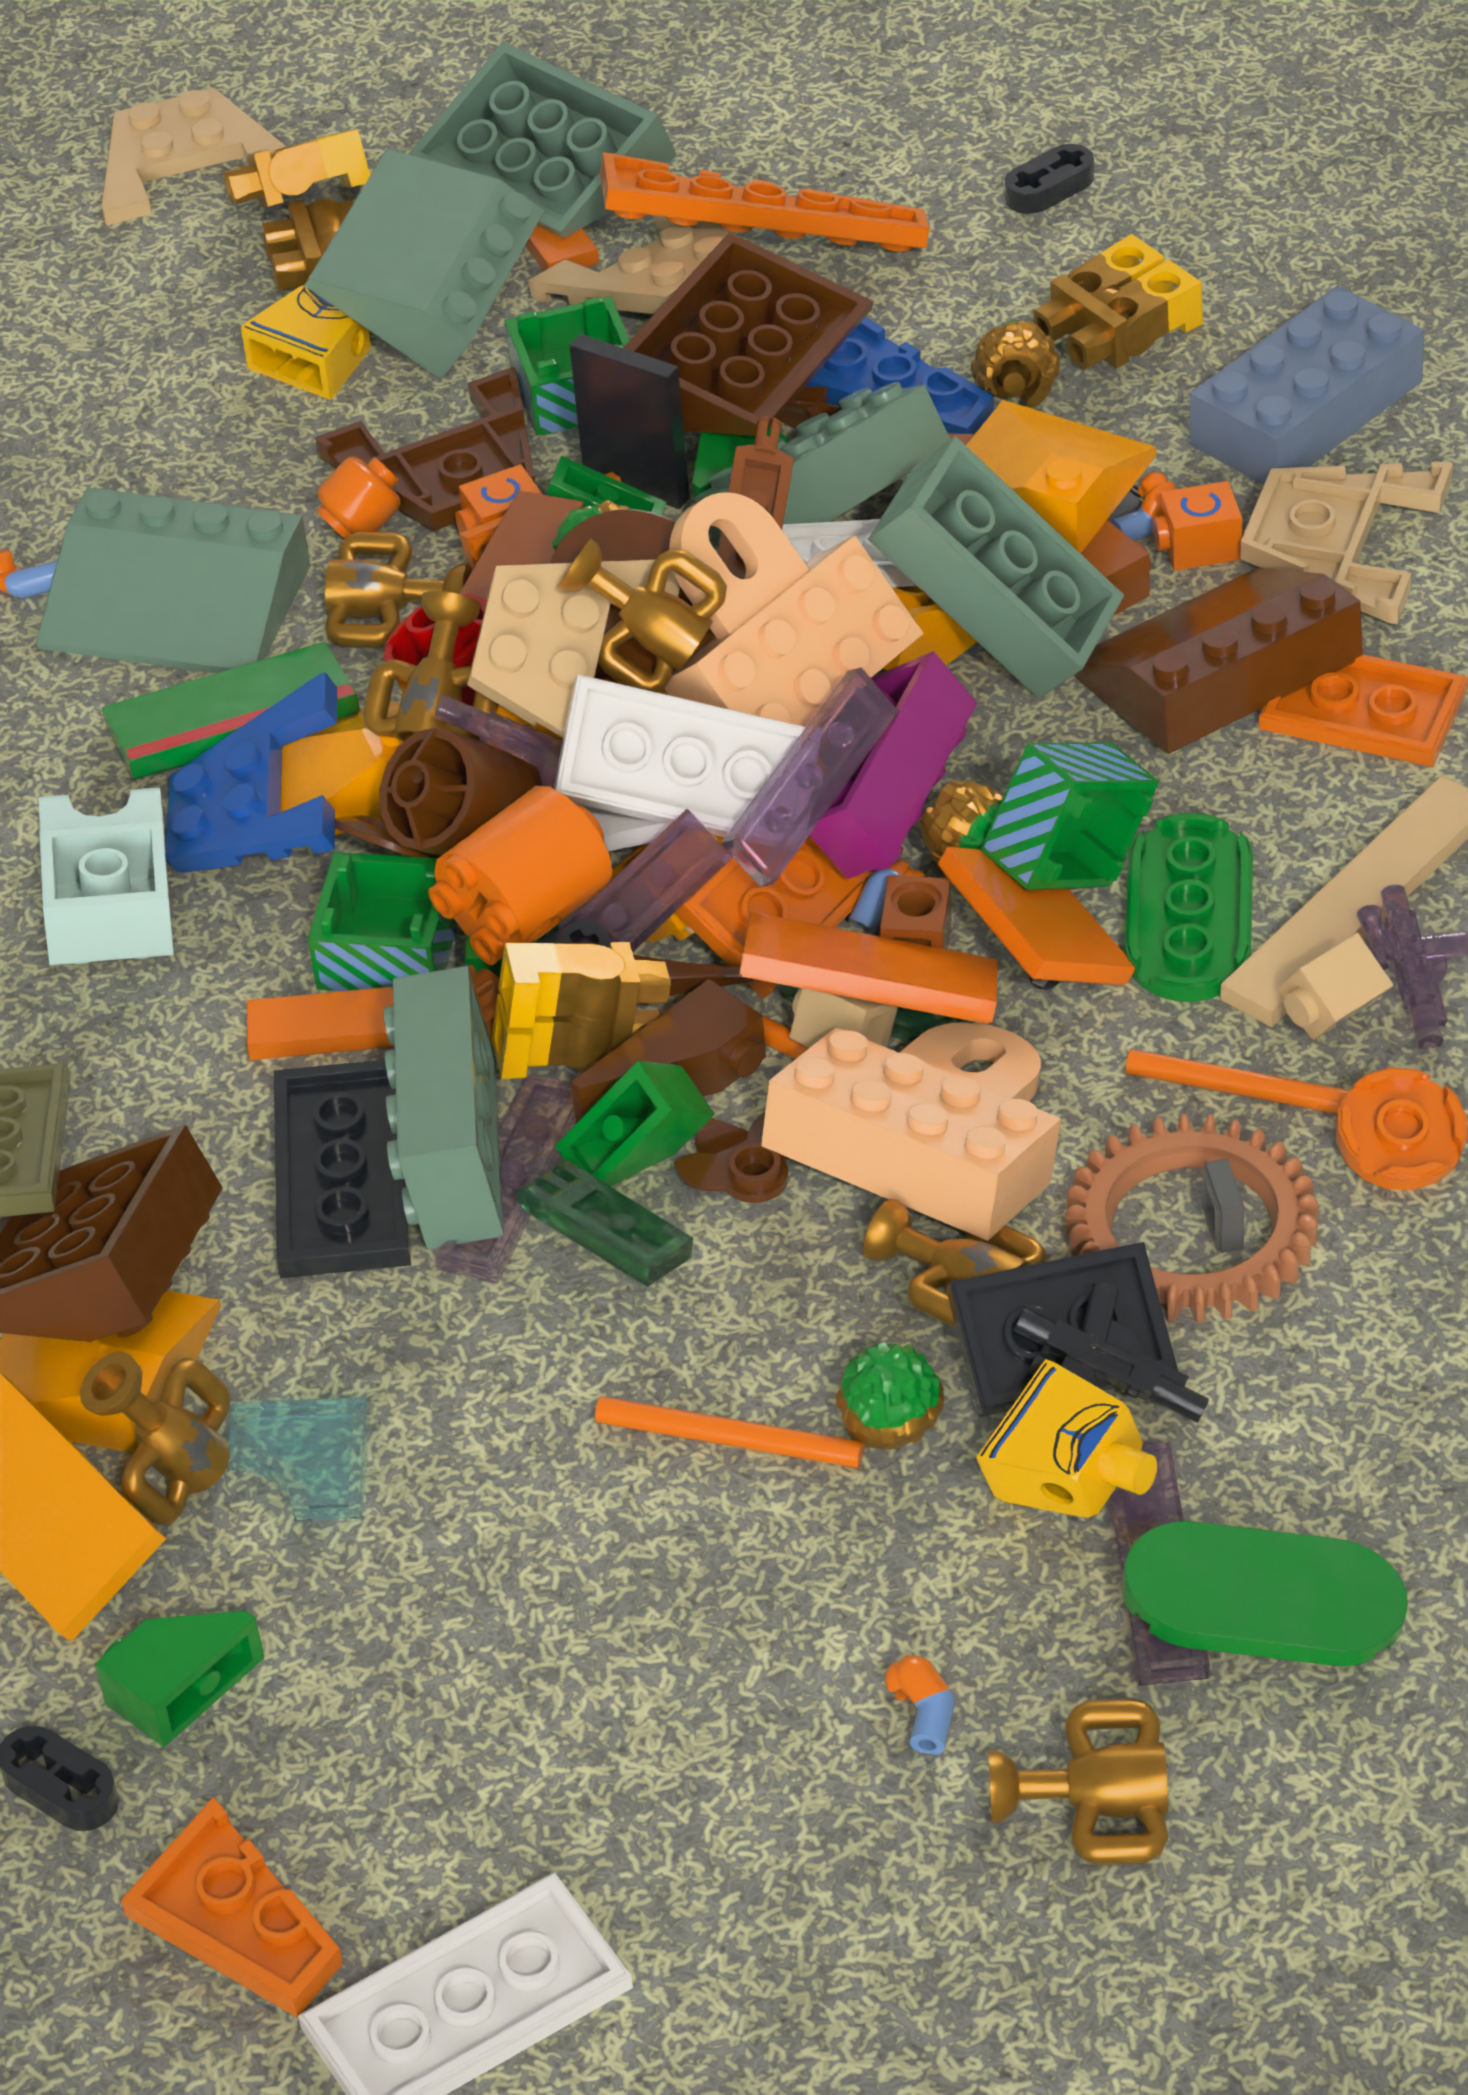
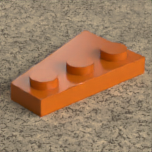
(234, 1914)

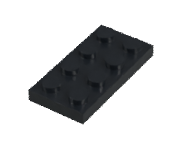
(334, 1172)

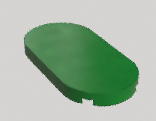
(1188, 906)
(1264, 1593)

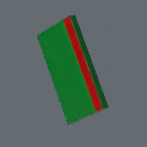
(191, 717)

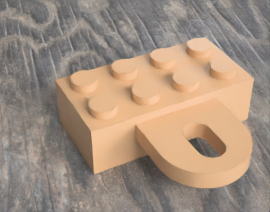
(787, 624)
(920, 1125)

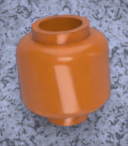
(358, 496)

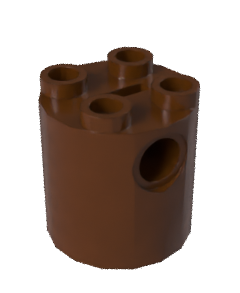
(448, 787)

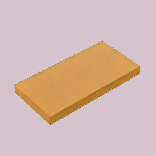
(62, 1523)

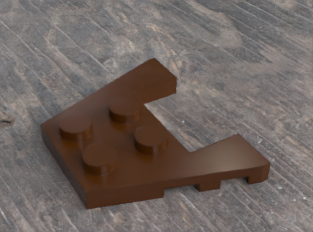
(438, 465)

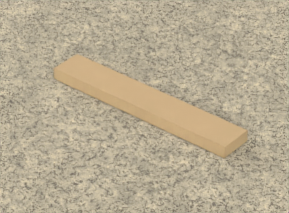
(1399, 855)

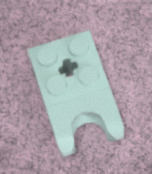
(105, 881)

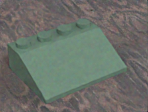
(542, 135)
(424, 255)
(173, 581)

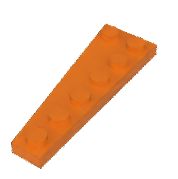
(647, 187)

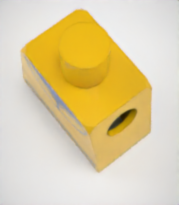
(305, 343)
(1065, 1447)

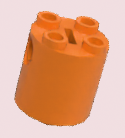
(522, 872)

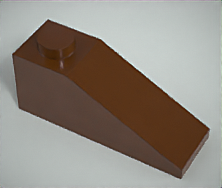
(704, 1032)

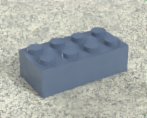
(1307, 386)

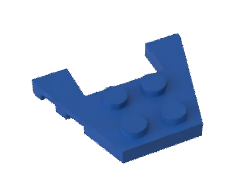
(231, 793)

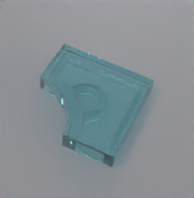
(308, 1449)

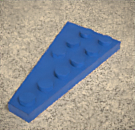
(875, 361)

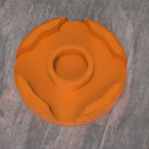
(1401, 1129)

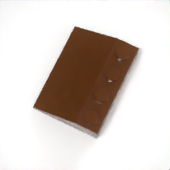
(747, 335)
(1226, 653)
(109, 1243)

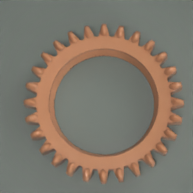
(1277, 1183)

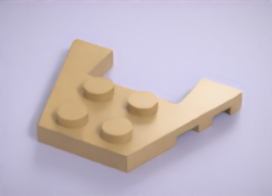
(173, 139)
(642, 275)
(1321, 521)
(543, 637)

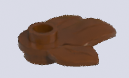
(734, 1162)

